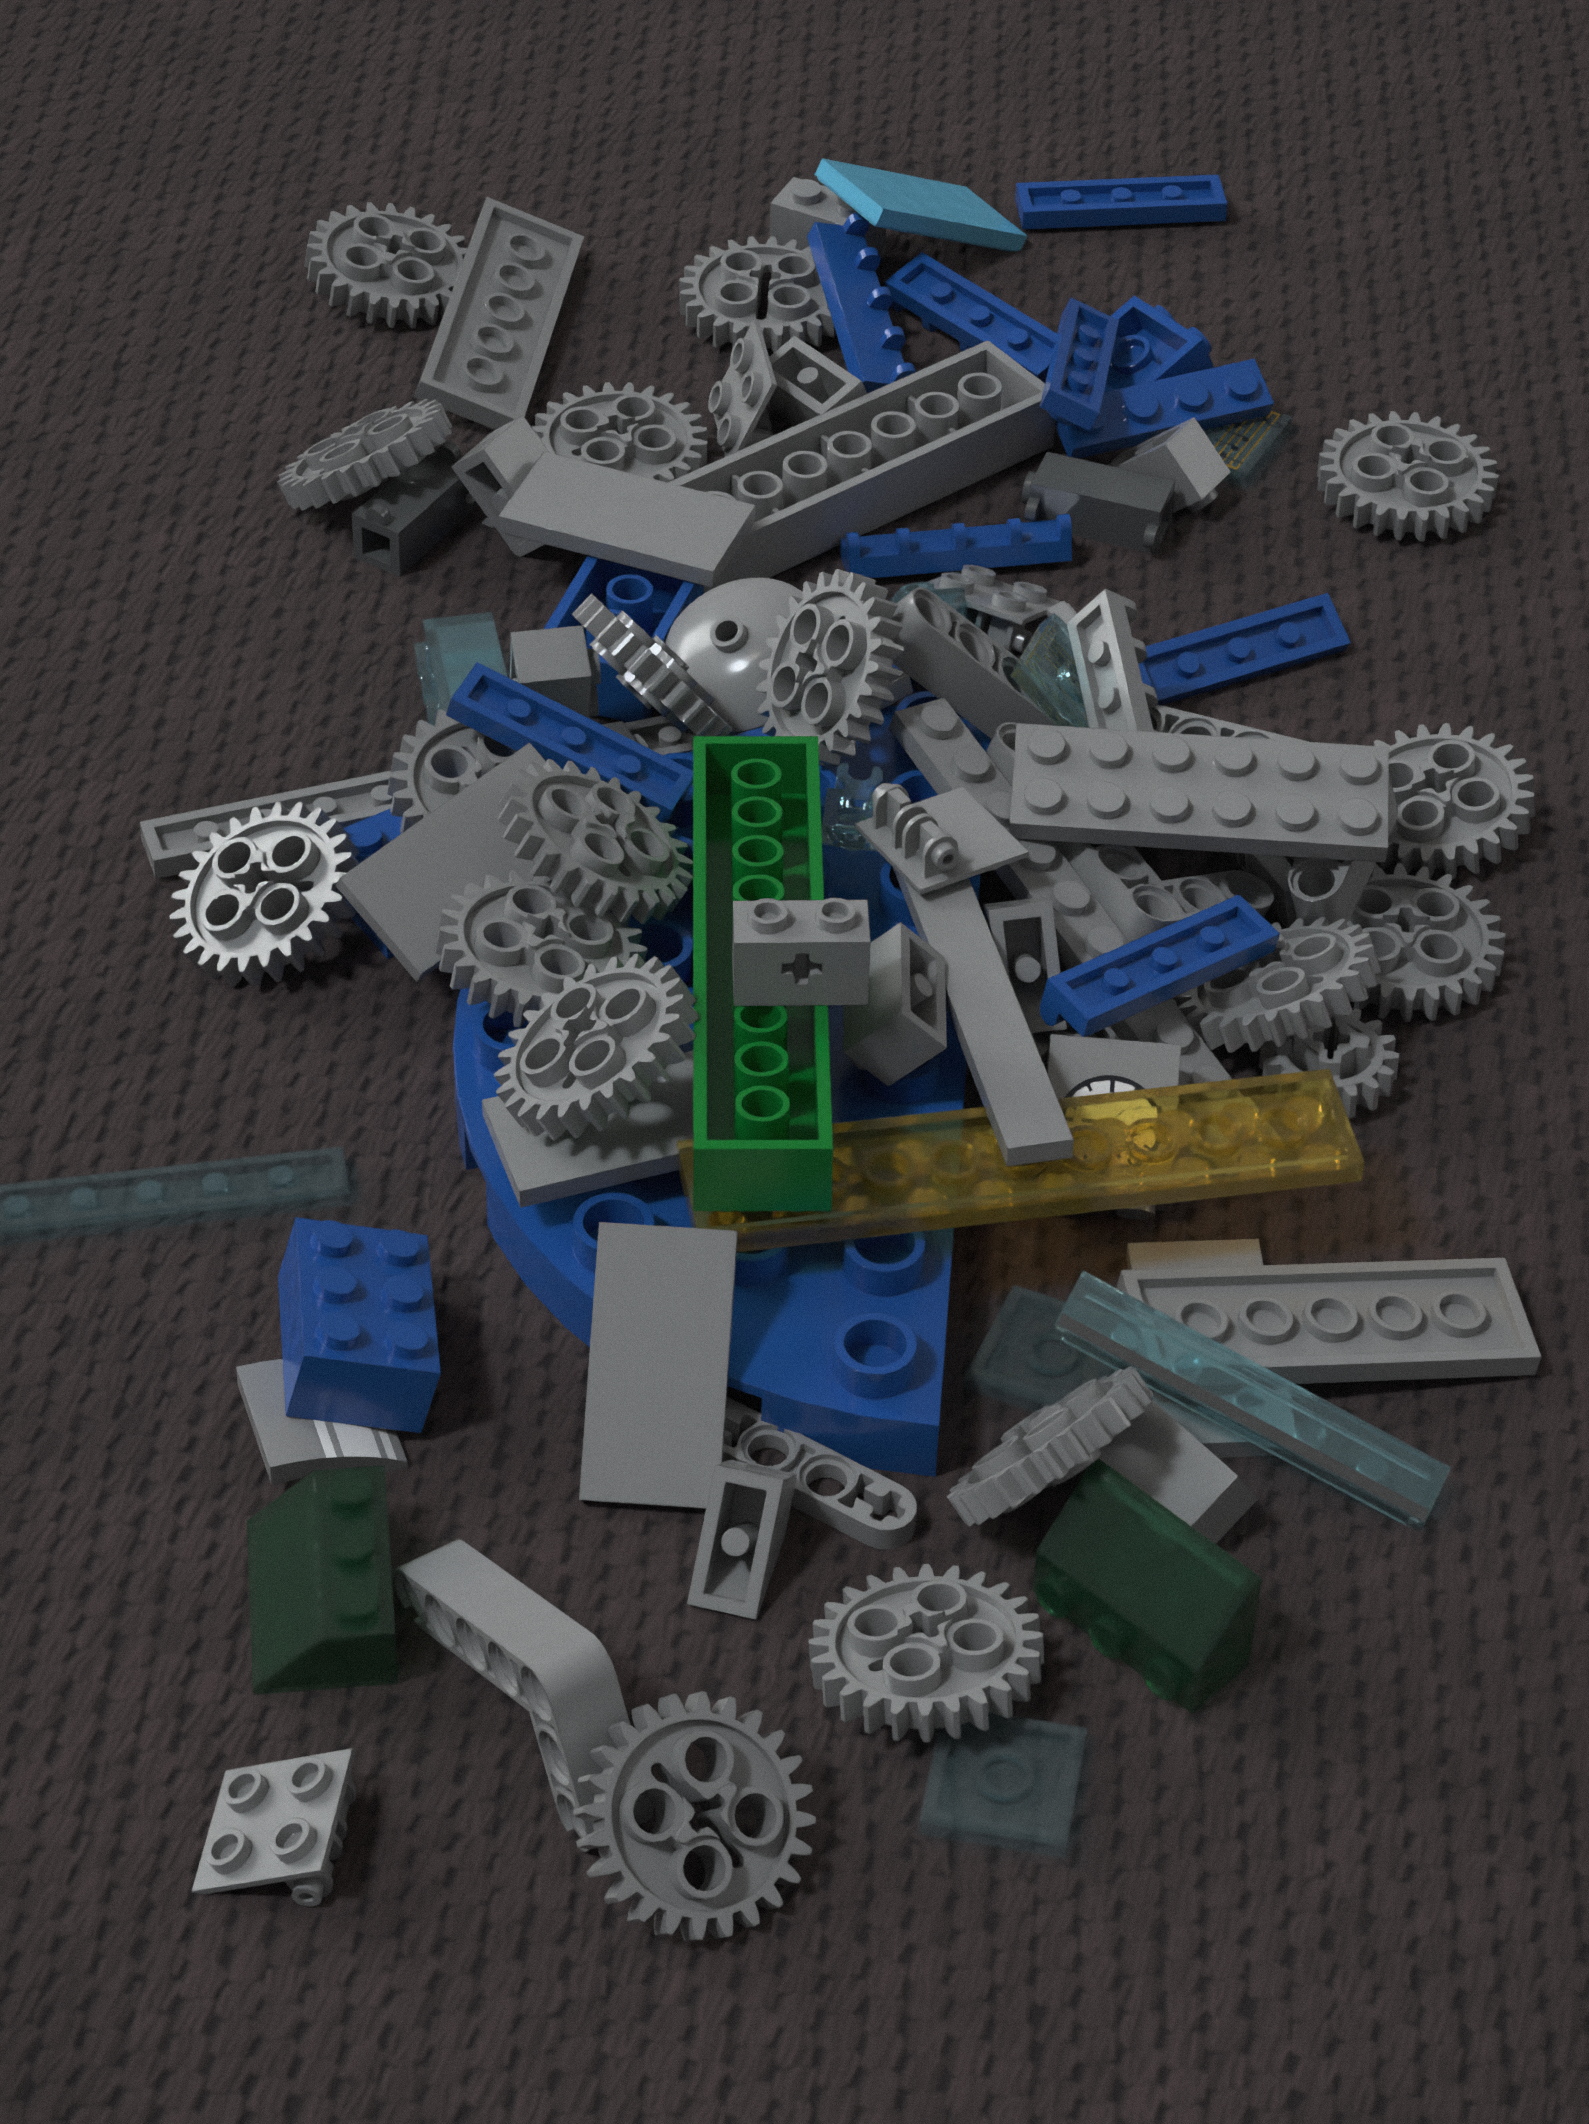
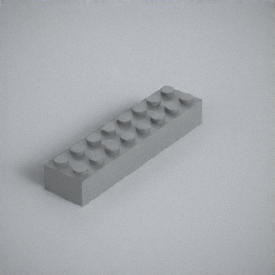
(878, 458)

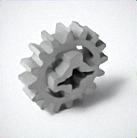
(1354, 1052)

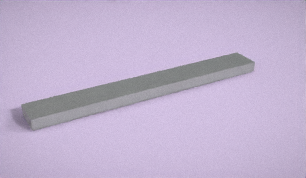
(991, 1026)

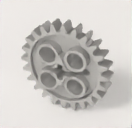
(385, 263)
(726, 292)
(626, 432)
(365, 454)
(1407, 476)
(831, 664)
(650, 670)
(438, 766)
(1456, 800)
(595, 841)
(265, 894)
(523, 941)
(1428, 943)
(1287, 991)
(596, 1046)
(1050, 1446)
(926, 1652)
(651, 1864)

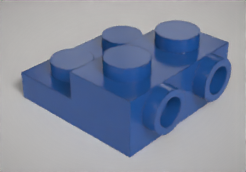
(1153, 346)

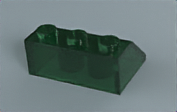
(323, 1585)
(1148, 1588)

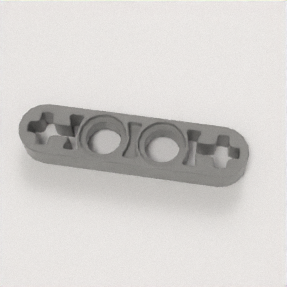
(815, 1461)

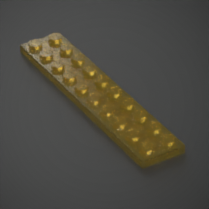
(1126, 1154)

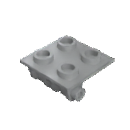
(743, 394)
(998, 606)
(937, 837)
(279, 1826)

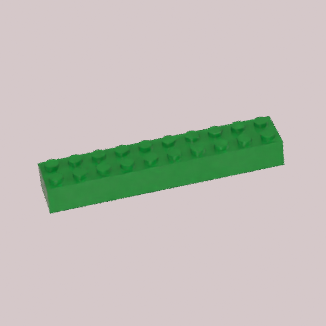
(756, 1068)

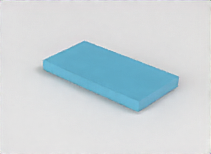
(920, 206)

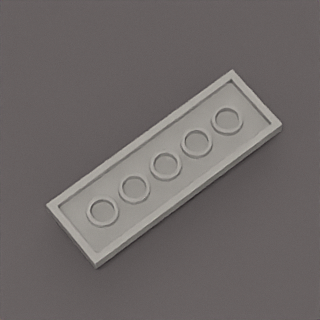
(500, 316)
(1200, 792)
(1354, 1317)

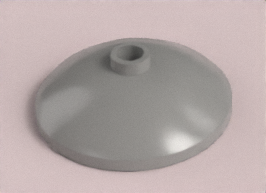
(732, 667)

